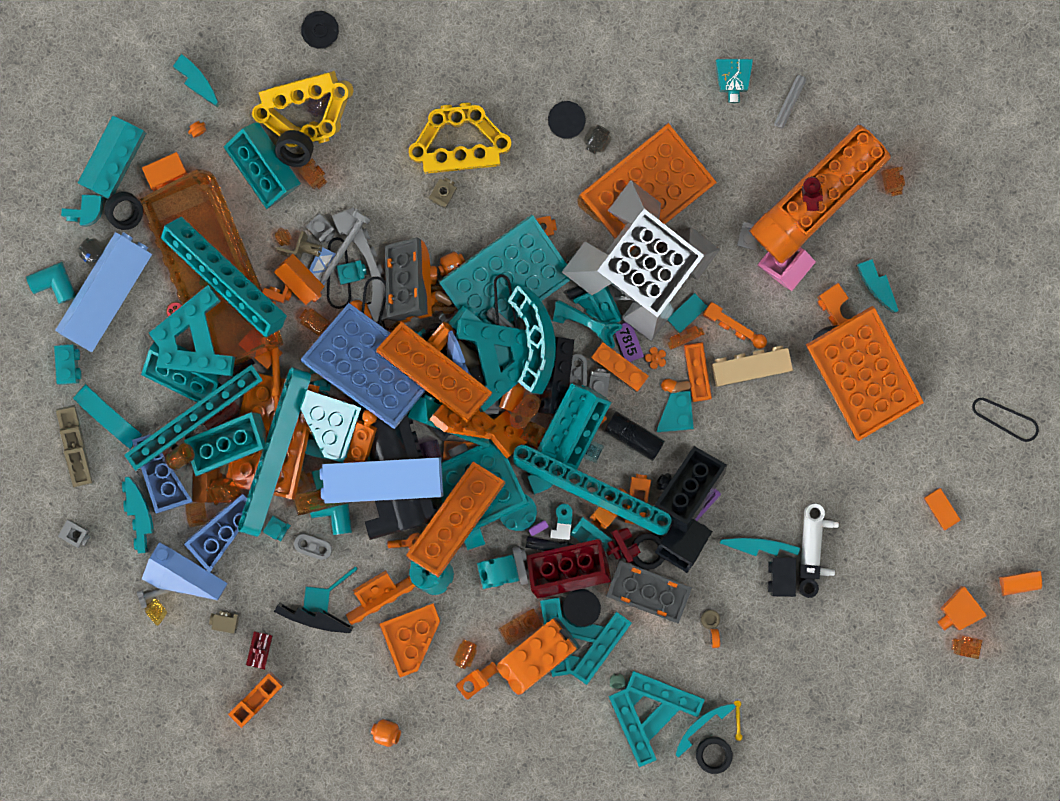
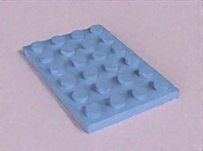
(350, 362)

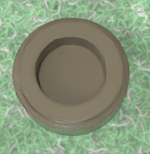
(710, 619)

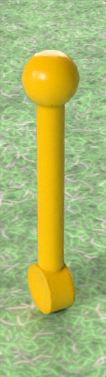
(738, 736)

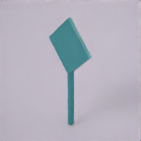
(319, 597)

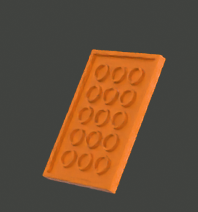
(660, 167)
(865, 373)
(242, 471)

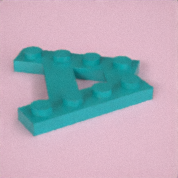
(191, 315)
(486, 337)
(603, 640)
(671, 702)

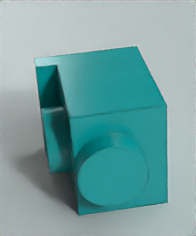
(276, 528)

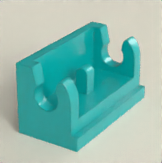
(585, 531)

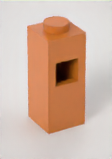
(299, 279)
(639, 489)

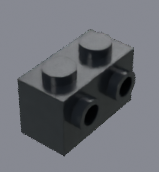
(782, 577)

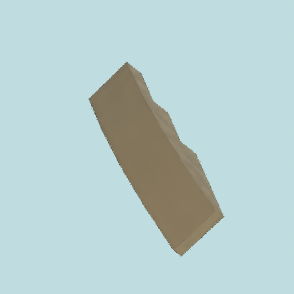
(74, 446)

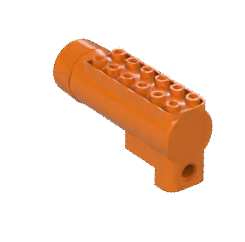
(840, 175)

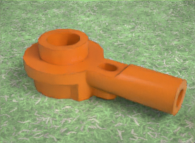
(405, 542)

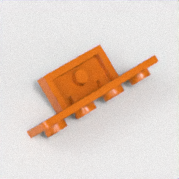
(376, 594)

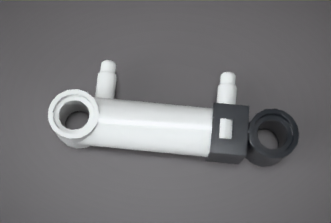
(811, 550)

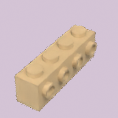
(752, 367)

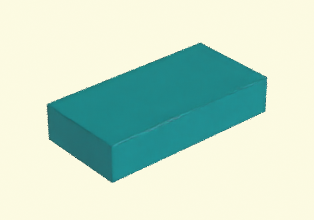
(687, 313)

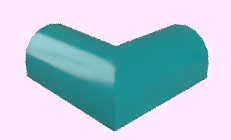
(54, 277)
(339, 518)

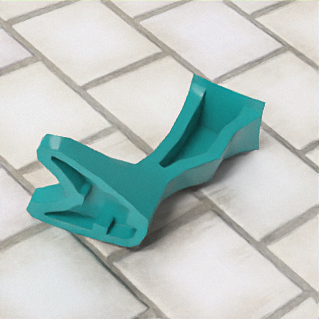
(602, 329)

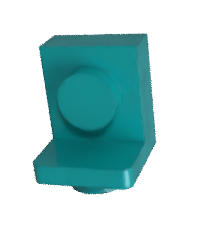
(351, 272)

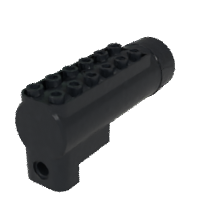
(399, 513)

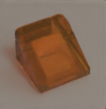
(196, 514)

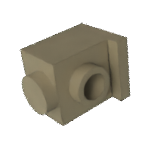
(438, 198)
(224, 622)

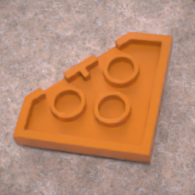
(479, 425)
(410, 637)

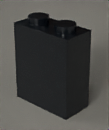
(683, 548)

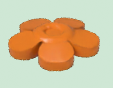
(655, 357)

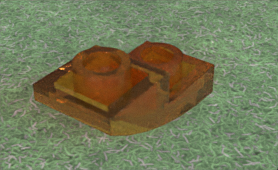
(520, 626)

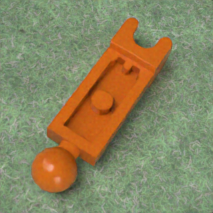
(715, 313)
(362, 439)

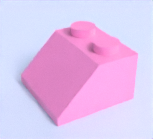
(789, 272)

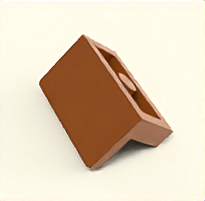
(201, 483)

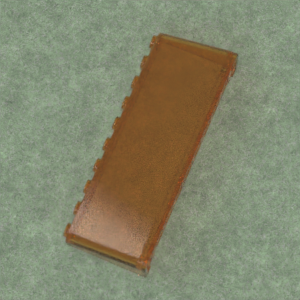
(202, 205)

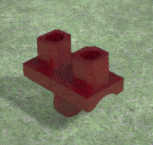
(812, 193)
(628, 552)
(259, 650)

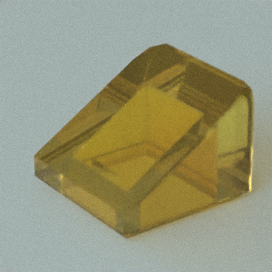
(155, 611)

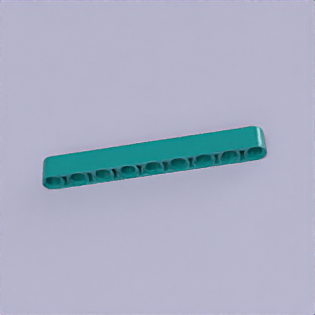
(274, 452)
(597, 497)

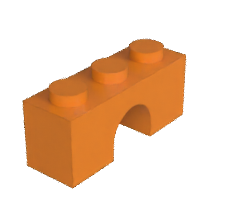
(831, 301)
(619, 367)
(256, 699)

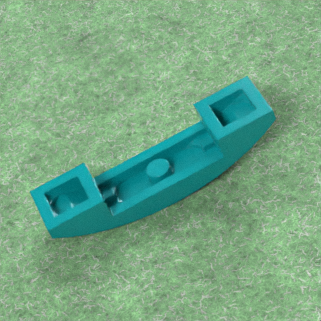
(107, 416)
(721, 711)

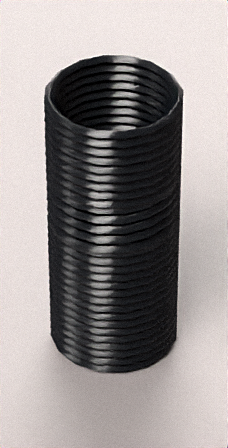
(640, 440)

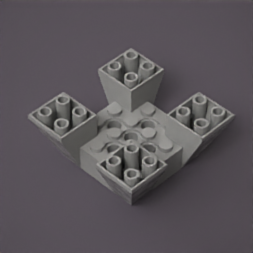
(643, 229)

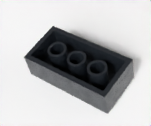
(691, 488)

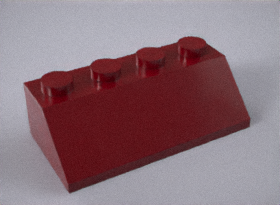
(568, 568)

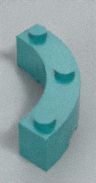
(539, 339)

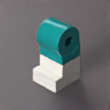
(564, 516)

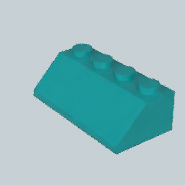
(112, 157)
(258, 163)
(189, 384)
(424, 410)
(227, 442)

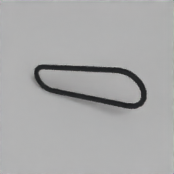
(328, 281)
(384, 298)
(496, 300)
(1002, 428)

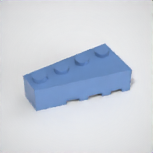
(162, 483)
(217, 534)

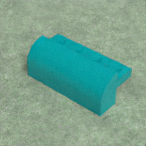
(574, 425)

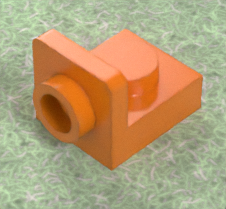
(274, 294)

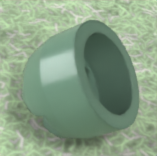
(617, 682)

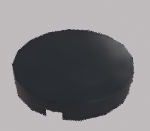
(318, 35)
(566, 120)
(581, 608)

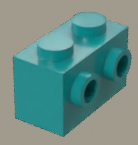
(67, 364)

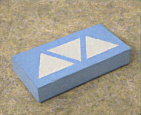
(321, 263)

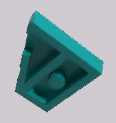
(600, 305)
(677, 413)

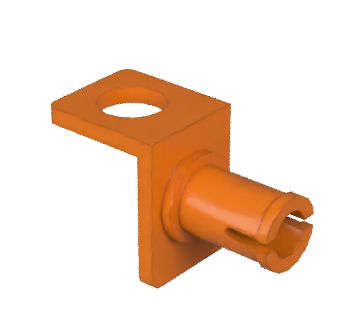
(478, 678)

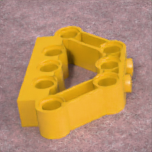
(279, 124)
(431, 131)

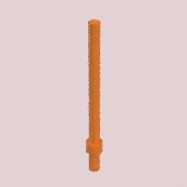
(277, 390)

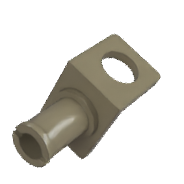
(302, 247)

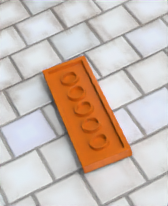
(434, 371)
(455, 519)

